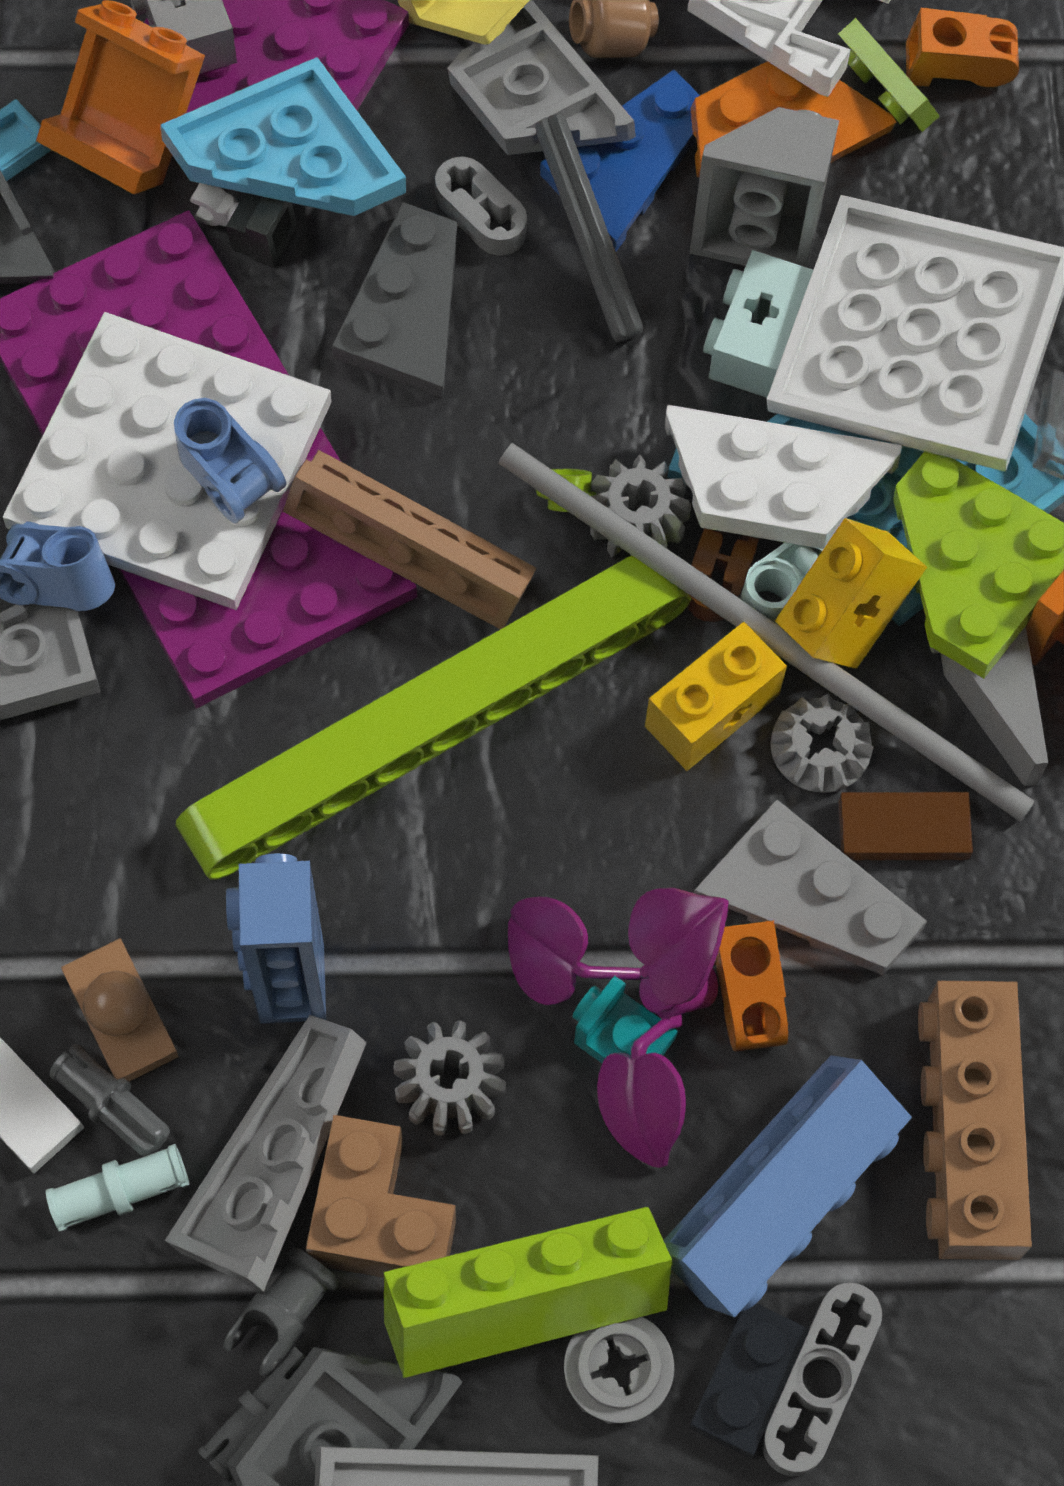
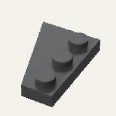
(405, 304)

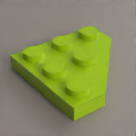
(983, 557)

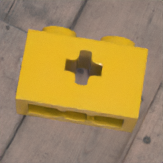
(850, 593)
(715, 696)

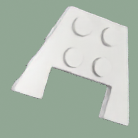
(775, 34)

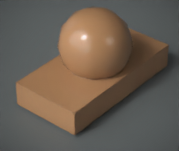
(119, 1011)

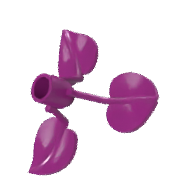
(678, 943)

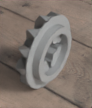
(828, 769)
(648, 1382)

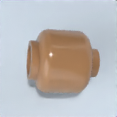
(613, 26)

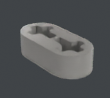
(488, 200)

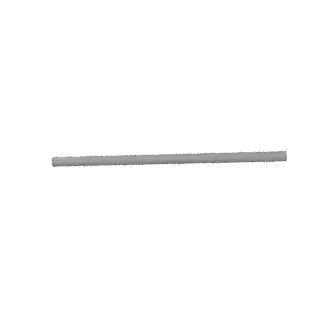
(778, 640)

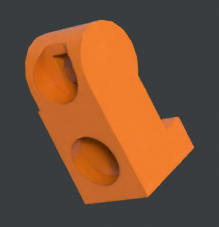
(961, 48)
(752, 986)

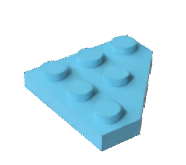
(289, 143)

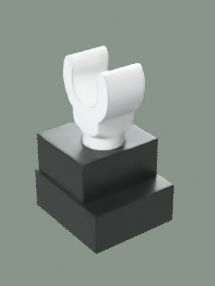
(254, 225)

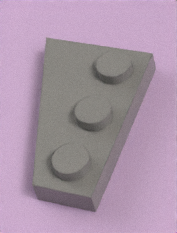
(813, 891)

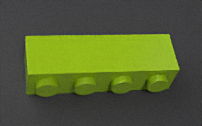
(526, 1291)

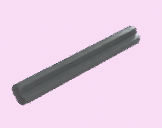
(589, 227)

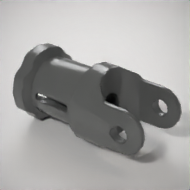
(285, 1306)

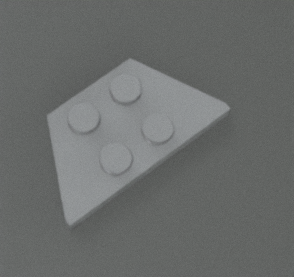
(531, 76)

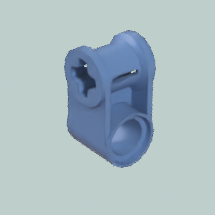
(232, 466)
(55, 566)

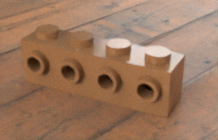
(976, 1121)

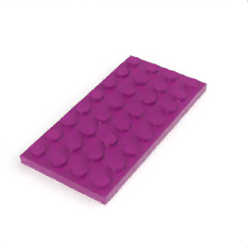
(305, 581)

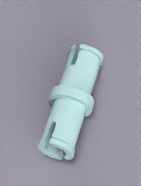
(117, 1187)

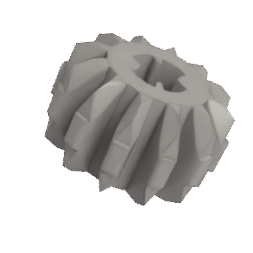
(643, 500)
(431, 1062)

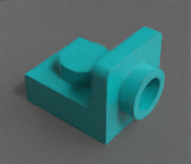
(614, 1021)

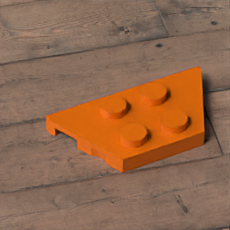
(769, 88)

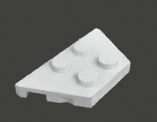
(774, 476)

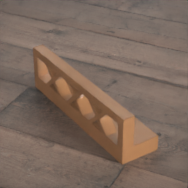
(408, 539)

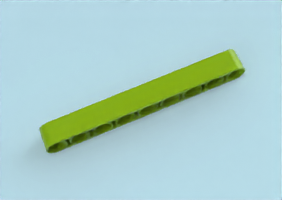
(427, 716)

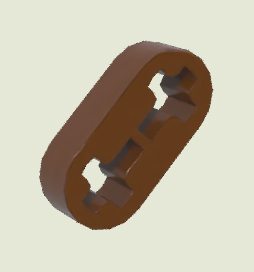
(734, 567)

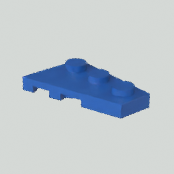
(631, 171)

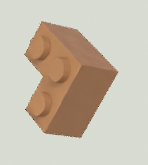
(357, 1216)

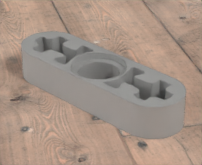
(858, 1340)

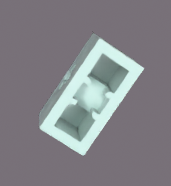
(765, 293)

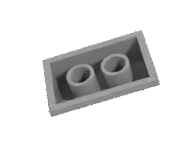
(764, 188)

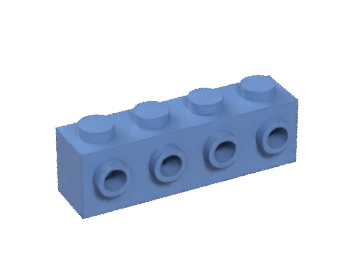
(279, 938)
(785, 1185)

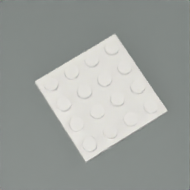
(921, 332)
(117, 466)

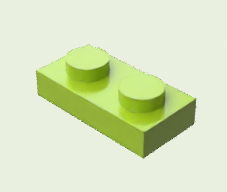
(901, 94)

